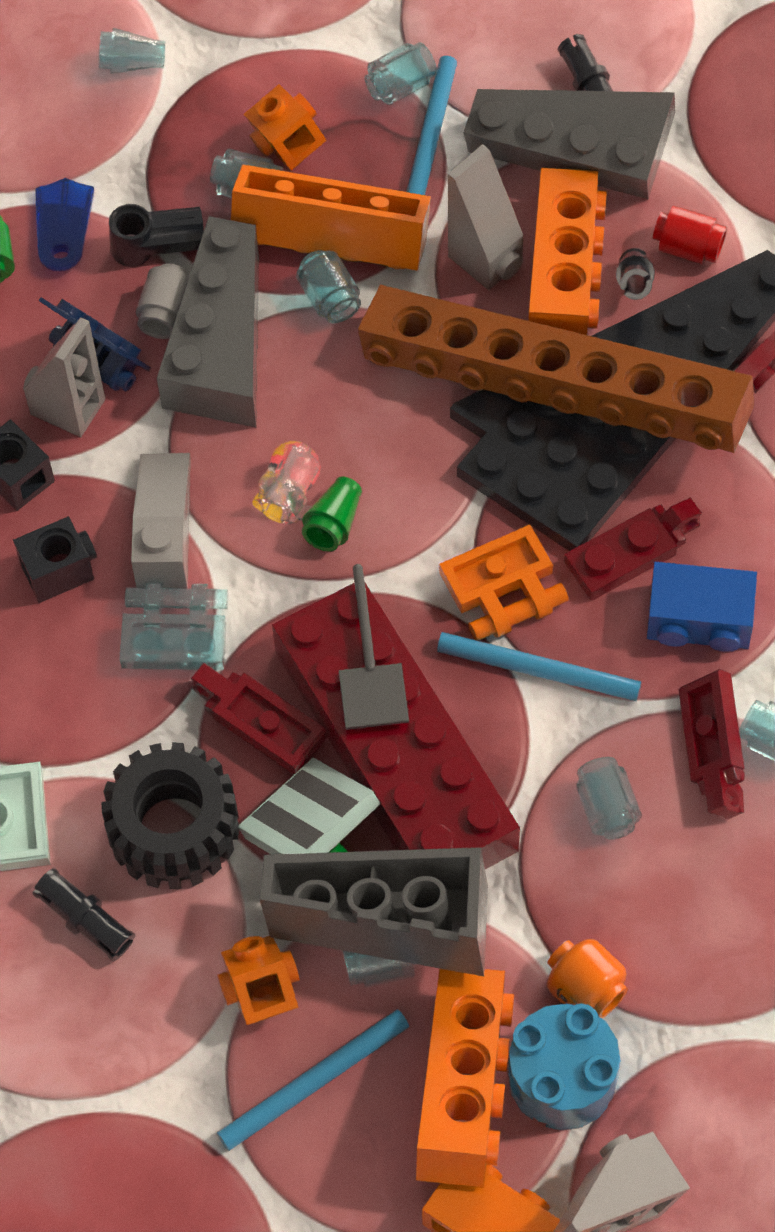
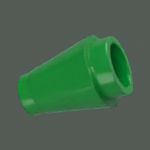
(332, 515)

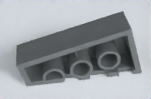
(576, 130)
(215, 336)
(382, 904)

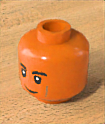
(587, 976)

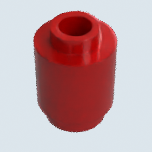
(689, 235)

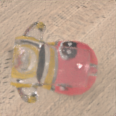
(286, 481)

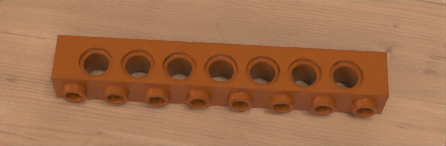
(558, 368)

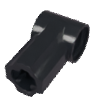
(154, 232)

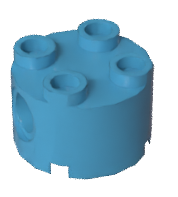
(563, 1066)

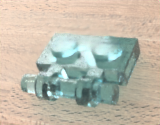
(173, 639)

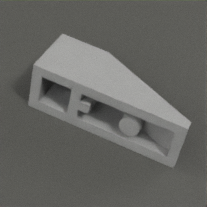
(482, 222)
(68, 382)
(161, 520)
(625, 1188)

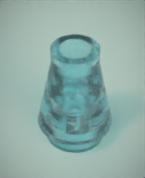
(129, 51)

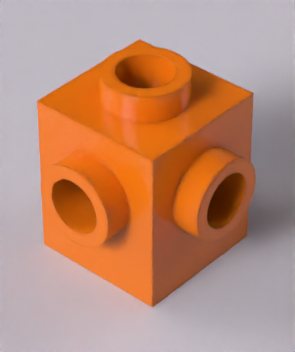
(284, 126)
(259, 978)

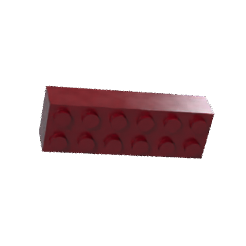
(419, 770)

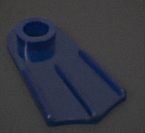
(62, 222)

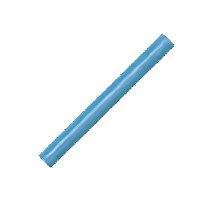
(432, 125)
(539, 666)
(312, 1080)

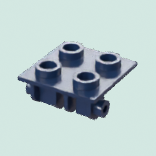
(114, 354)

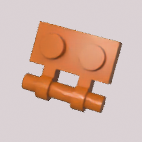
(496, 570)

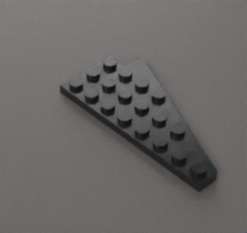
(575, 469)

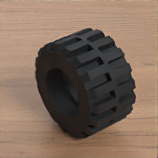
(163, 777)

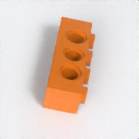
(565, 250)
(464, 1041)

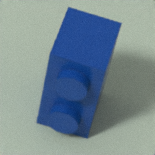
(701, 606)

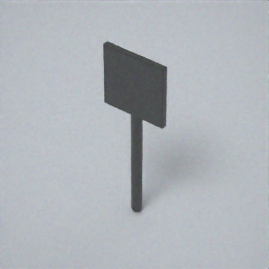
(371, 693)

